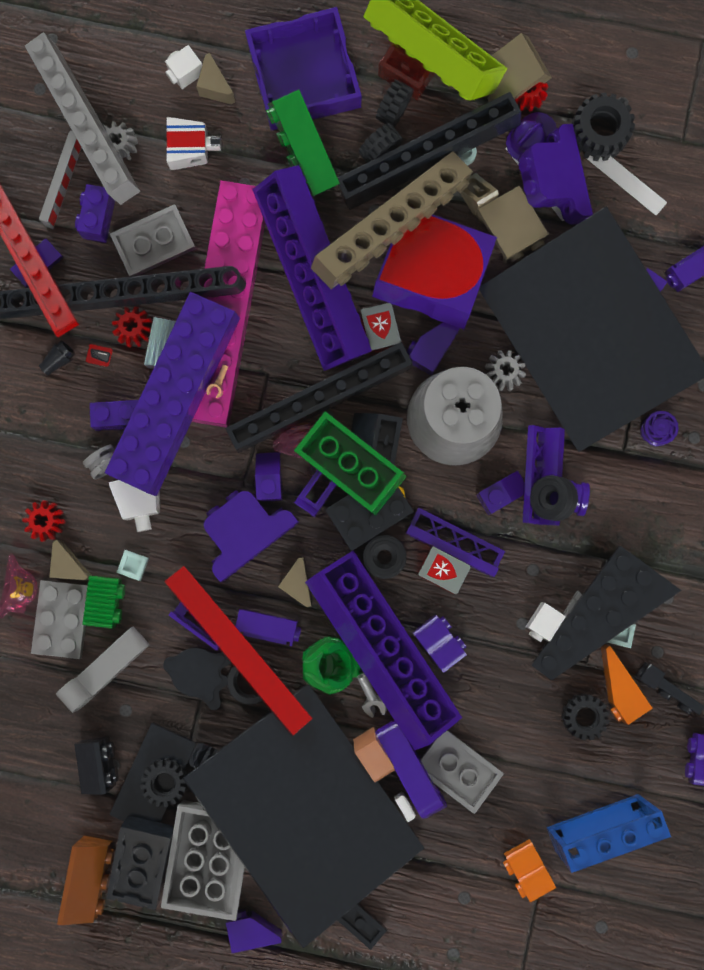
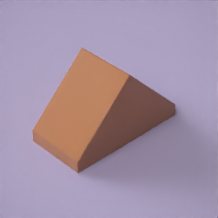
(372, 755)

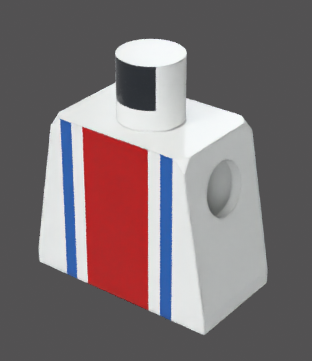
(189, 143)

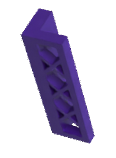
(549, 462)
(447, 547)

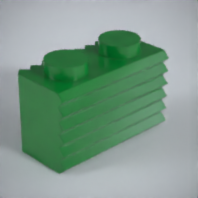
(103, 602)

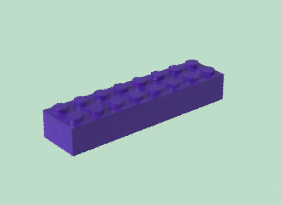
(298, 238)
(173, 394)
(384, 651)

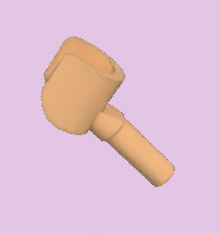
(218, 382)

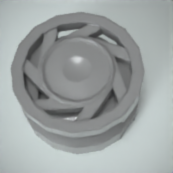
(98, 461)

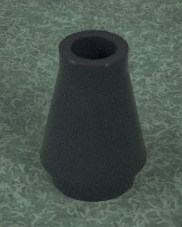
(57, 357)

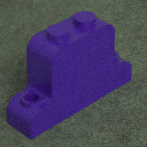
(555, 175)
(243, 531)

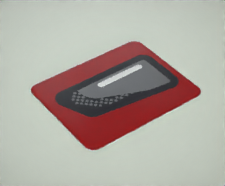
(99, 355)

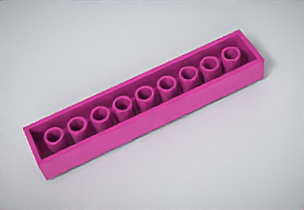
(236, 243)

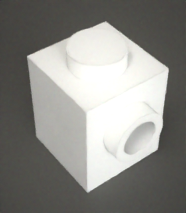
(183, 67)
(544, 622)

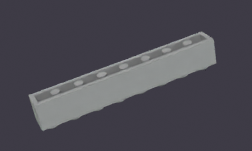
(82, 119)

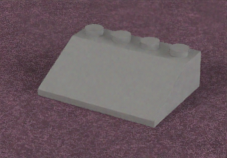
(202, 867)

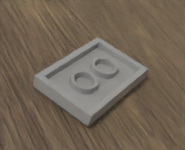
(152, 241)
(59, 620)
(460, 771)

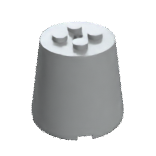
(446, 432)

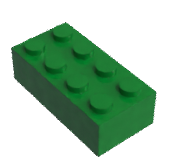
(302, 141)
(350, 463)

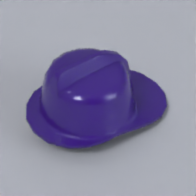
(533, 130)

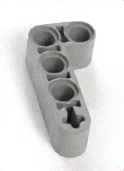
(103, 670)

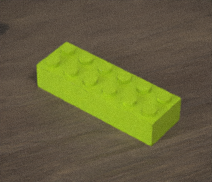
(437, 46)

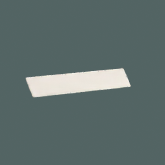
(630, 184)

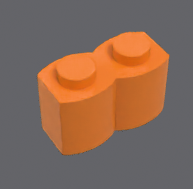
(529, 870)

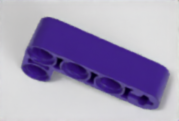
(411, 771)

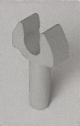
(372, 698)

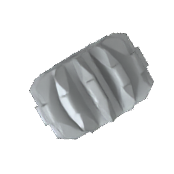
(124, 137)
(512, 366)

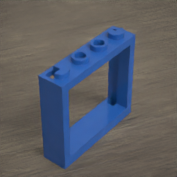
(608, 832)

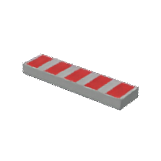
(60, 181)

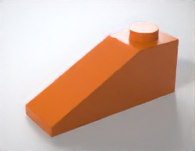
(622, 691)

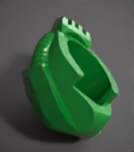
(329, 665)

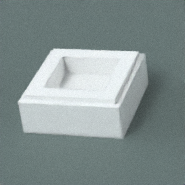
(405, 806)

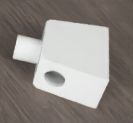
(135, 504)

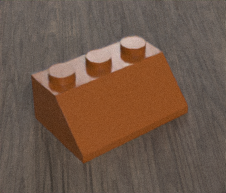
(86, 881)

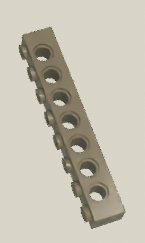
(439, 182)

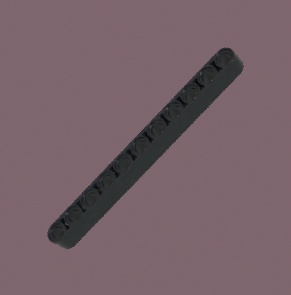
(125, 291)

